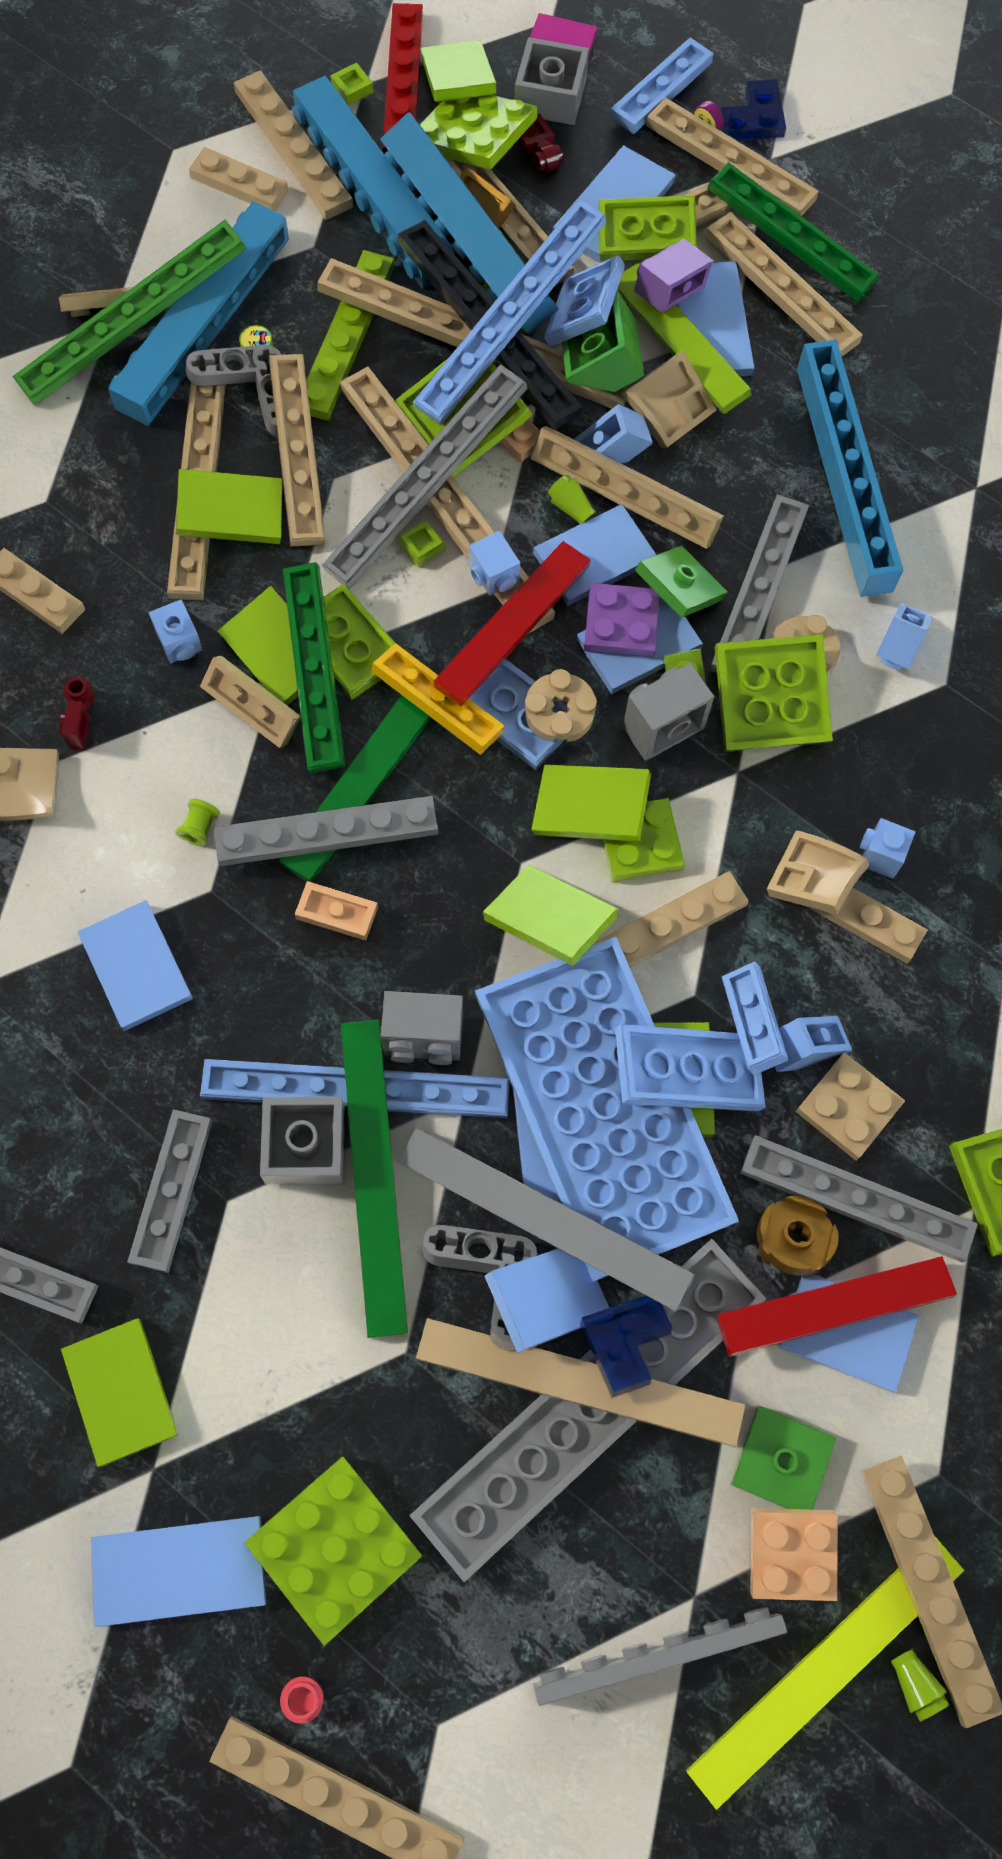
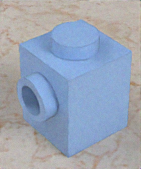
(494, 564)
(176, 631)
(886, 847)

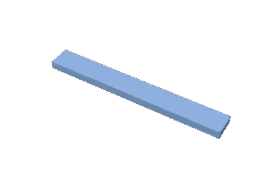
(509, 312)
(404, 1090)

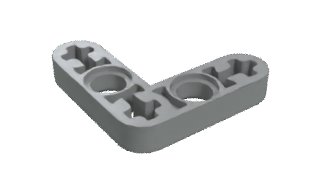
(253, 371)
(466, 1261)

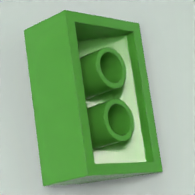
(606, 355)

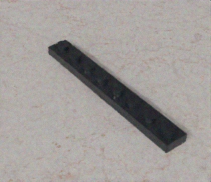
(471, 303)

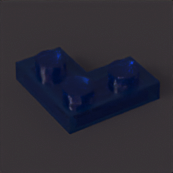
(762, 115)
(616, 1337)

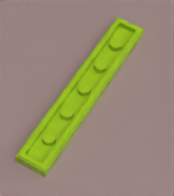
(679, 335)

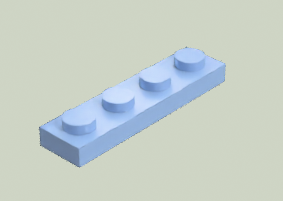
(664, 81)

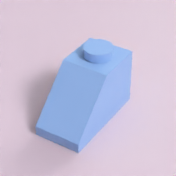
(618, 434)
(903, 637)
(812, 1041)

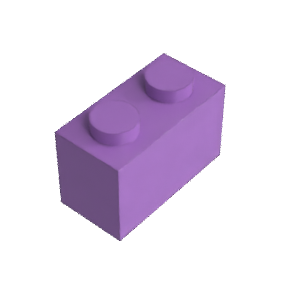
(672, 275)

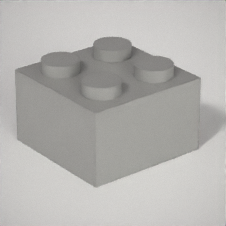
(552, 79)
(667, 710)
(422, 1027)
(302, 1140)

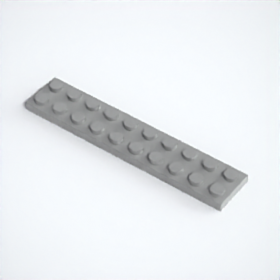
(560, 1439)

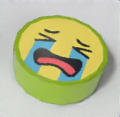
(255, 336)

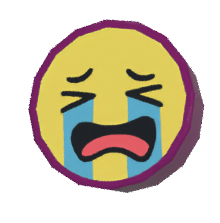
(710, 113)

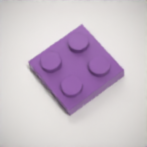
(621, 620)

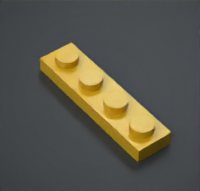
(415, 683)

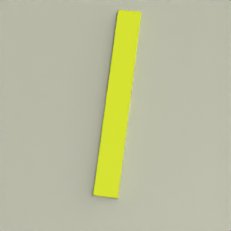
(807, 1688)

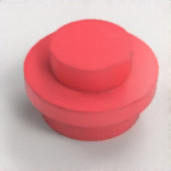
(301, 1699)

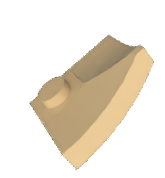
(670, 400)
(27, 783)
(816, 873)

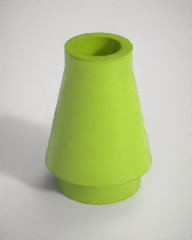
(571, 499)
(920, 1687)

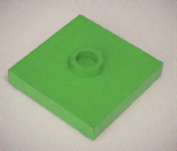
(681, 581)
(783, 1460)

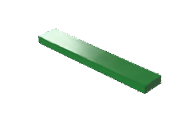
(793, 232)
(313, 668)
(366, 775)

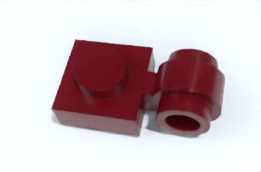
(540, 140)
(75, 722)

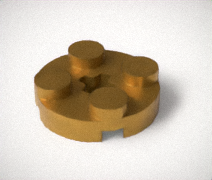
(783, 1252)

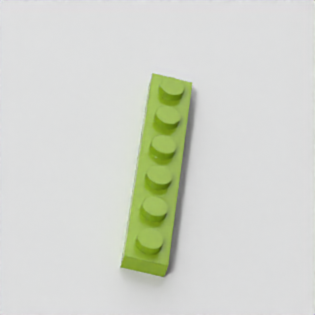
(342, 343)

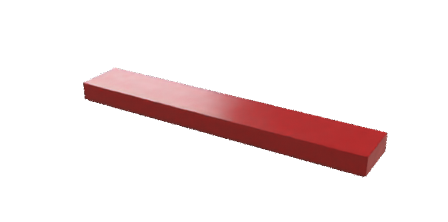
(511, 623)
(835, 1306)

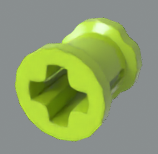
(197, 822)

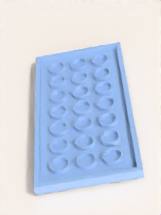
(609, 1160)

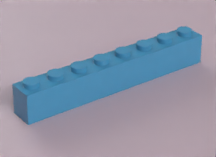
(361, 167)
(458, 212)
(197, 318)
(849, 469)

